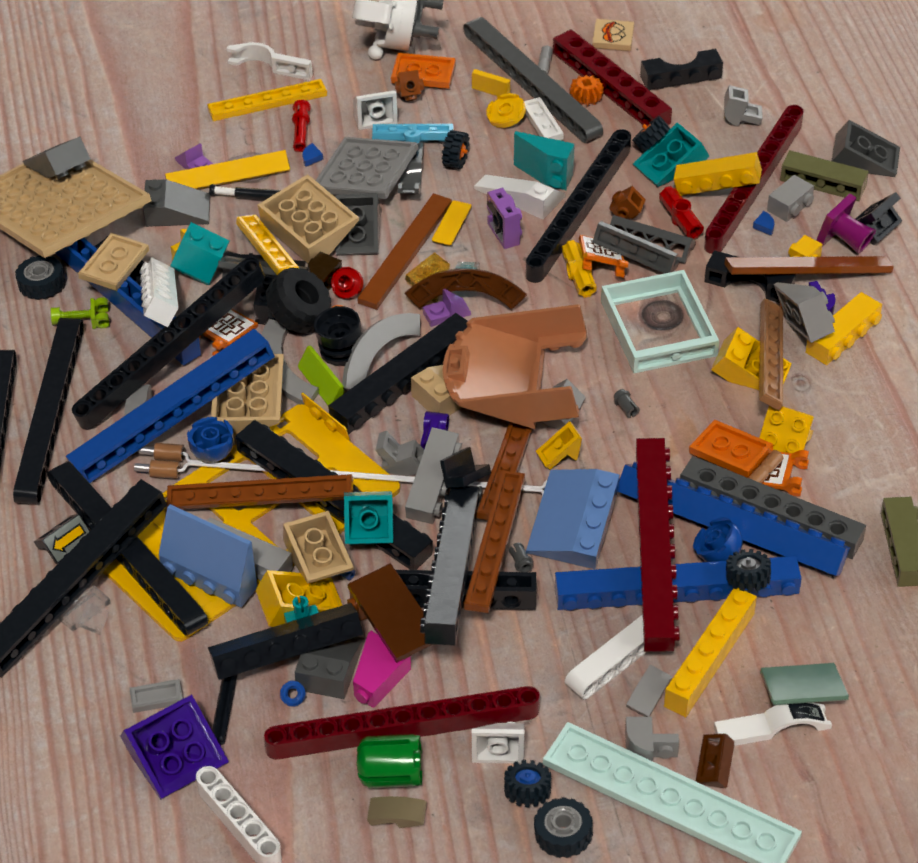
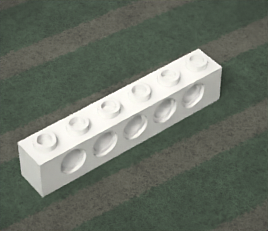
(158, 291)

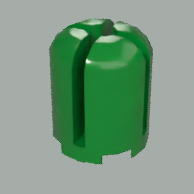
(390, 761)

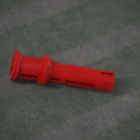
(300, 119)

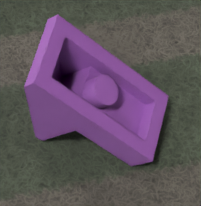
(193, 158)
(440, 311)

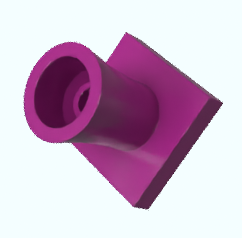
(850, 230)

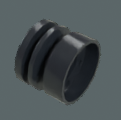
(337, 333)

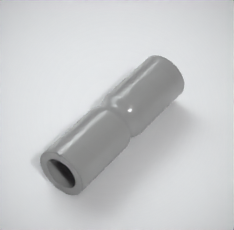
(545, 58)

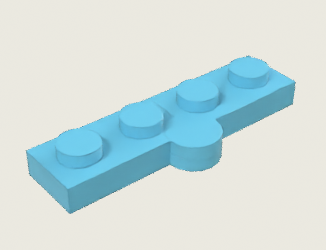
(411, 132)

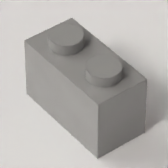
(790, 198)

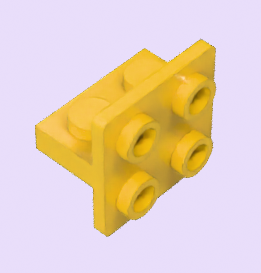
(787, 429)

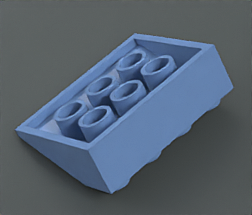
(574, 516)
(208, 556)

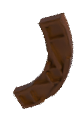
(466, 280)

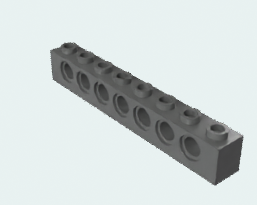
(775, 501)

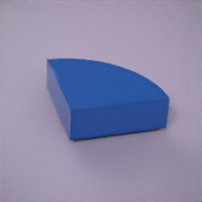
(311, 155)
(764, 223)

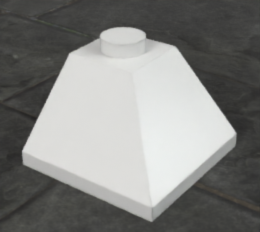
(375, 109)
(498, 743)

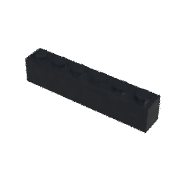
(285, 641)

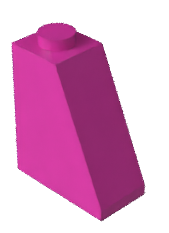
(377, 671)

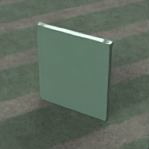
(804, 683)

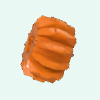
(586, 90)

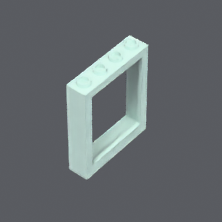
(666, 355)

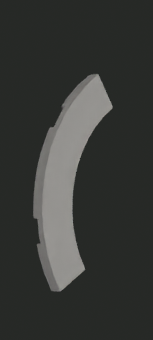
(373, 340)
(291, 384)

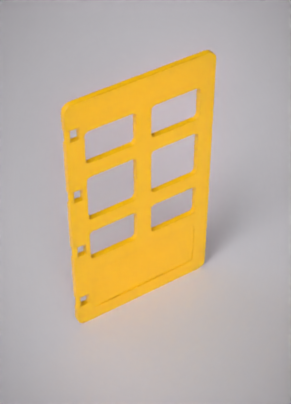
(332, 451)

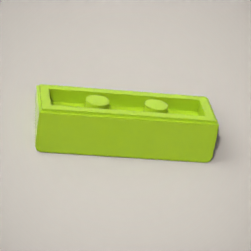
(320, 376)

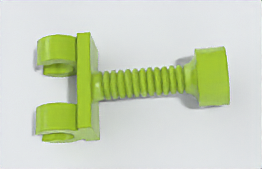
(96, 306)

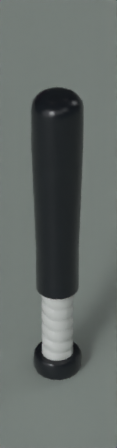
(240, 192)

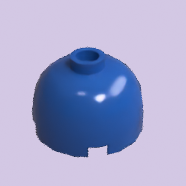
(211, 439)
(718, 540)

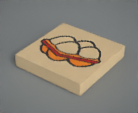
(613, 34)

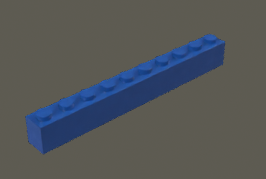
(126, 298)
(171, 405)
(755, 527)
(693, 580)

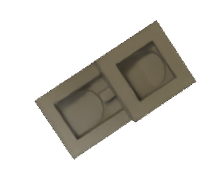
(398, 810)

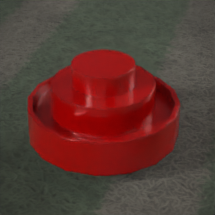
(347, 282)

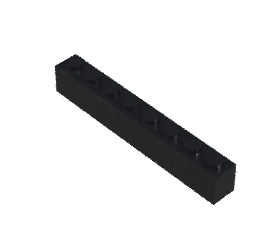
(395, 376)

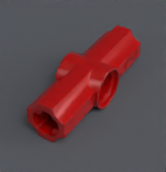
(681, 212)

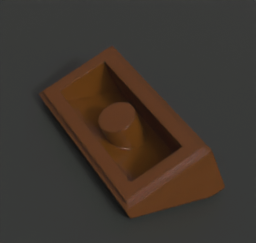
(715, 760)

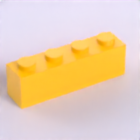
(717, 174)
(850, 324)

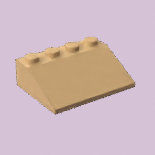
(307, 218)
(252, 398)

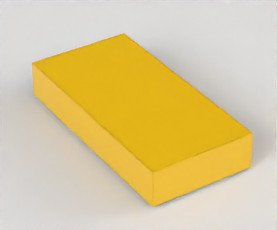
(490, 83)

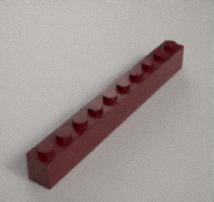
(655, 545)

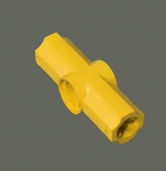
(581, 277)

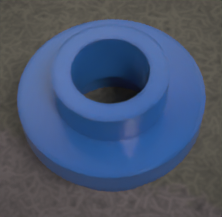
(300, 693)

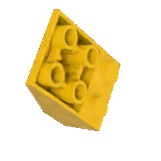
(740, 360)

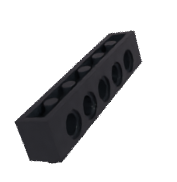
(512, 589)

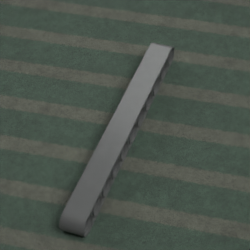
(533, 79)

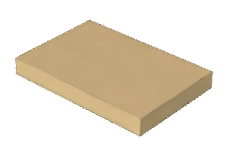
(113, 261)

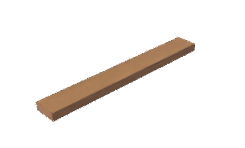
(771, 354)

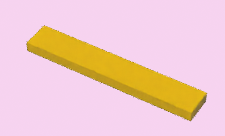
(266, 100)
(232, 170)
(265, 243)

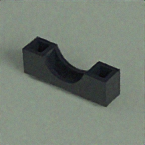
(661, 74)
(718, 274)

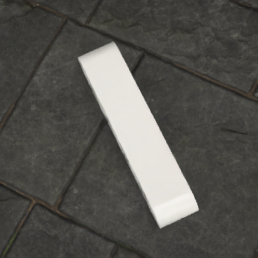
(607, 661)
(235, 807)

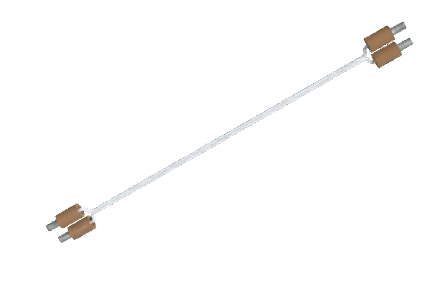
(174, 454)

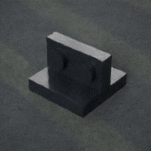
(881, 217)

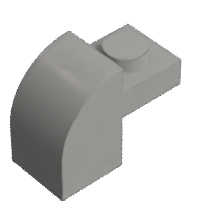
(738, 107)
(398, 458)
(642, 741)

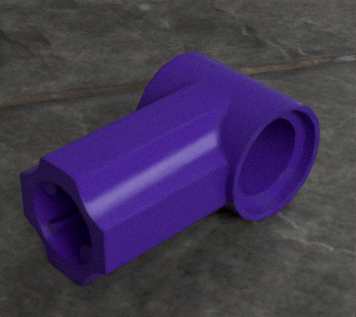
(434, 420)

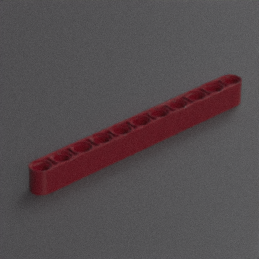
(742, 197)
(444, 715)

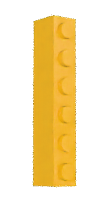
(709, 652)

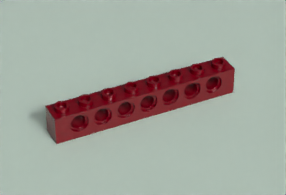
(617, 83)

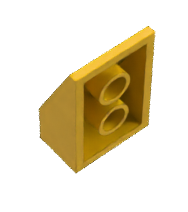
(280, 588)

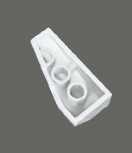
(528, 195)

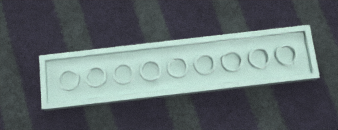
(671, 797)

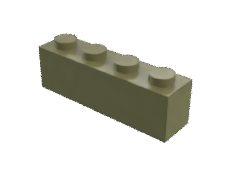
(825, 174)
(901, 532)

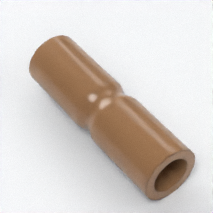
(767, 466)

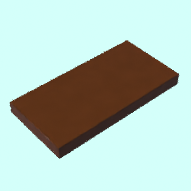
(390, 611)

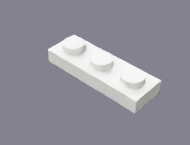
(542, 119)

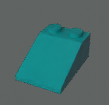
(673, 149)
(545, 159)

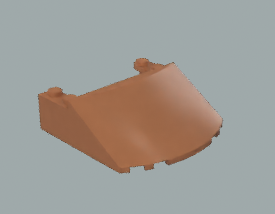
(500, 363)

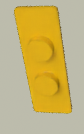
(451, 222)
(318, 412)

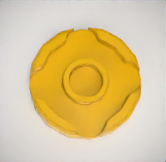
(506, 110)

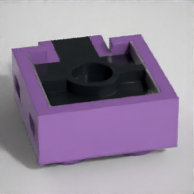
(504, 218)

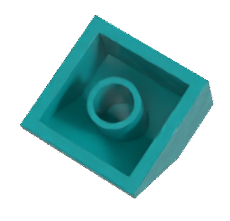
(199, 253)
(368, 517)

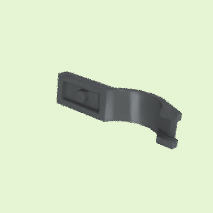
(412, 174)

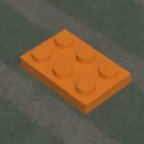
(434, 70)
(731, 448)

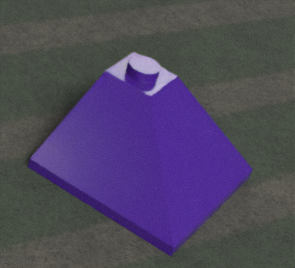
(173, 746)

